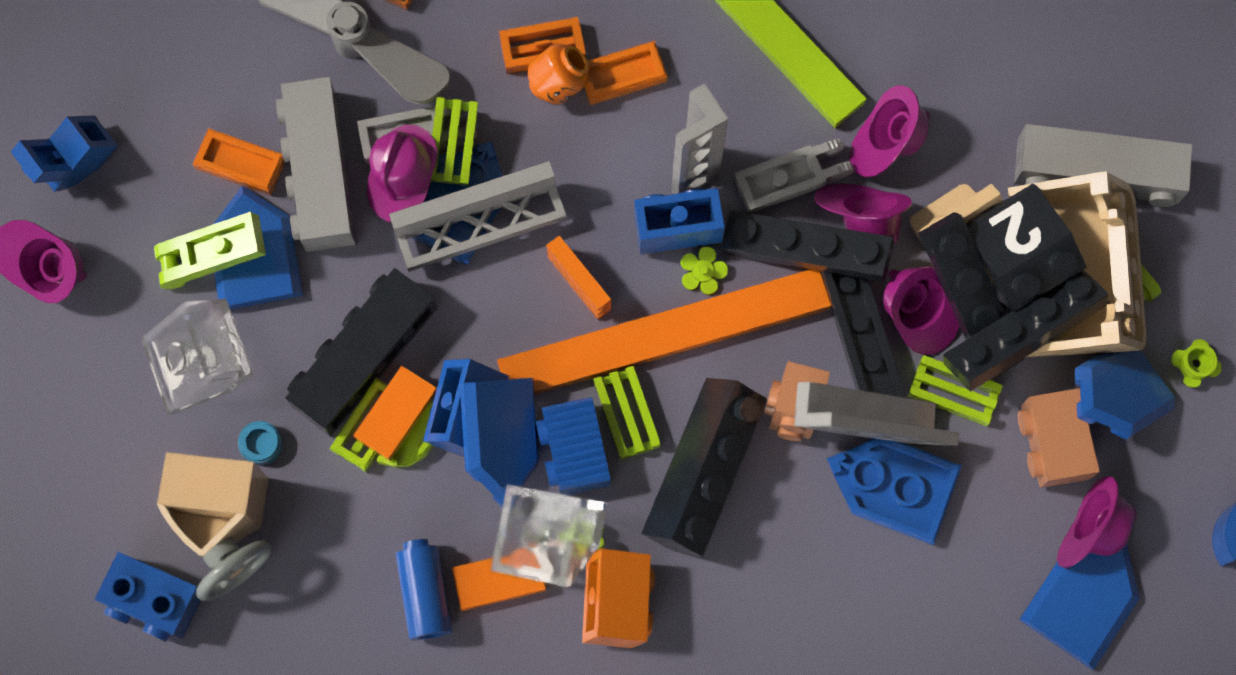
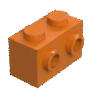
(618, 599)

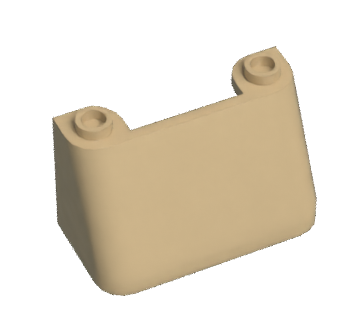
(1105, 227)

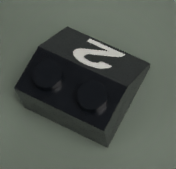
(1025, 247)

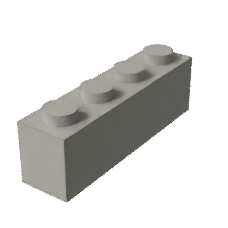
(316, 165)
(1152, 167)

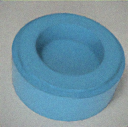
(260, 443)

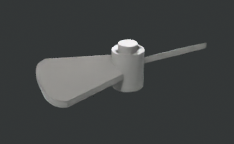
(405, 69)

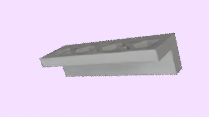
(701, 144)
(473, 202)
(868, 415)

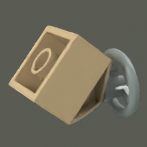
(212, 508)

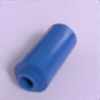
(423, 590)

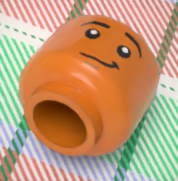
(558, 73)

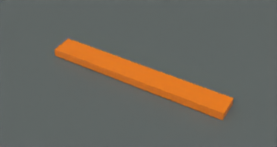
(670, 332)

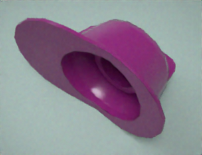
(891, 131)
(400, 169)
(865, 207)
(39, 261)
(920, 309)
(1100, 524)

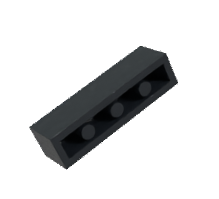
(361, 351)
(704, 466)

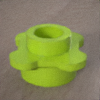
(1205, 355)

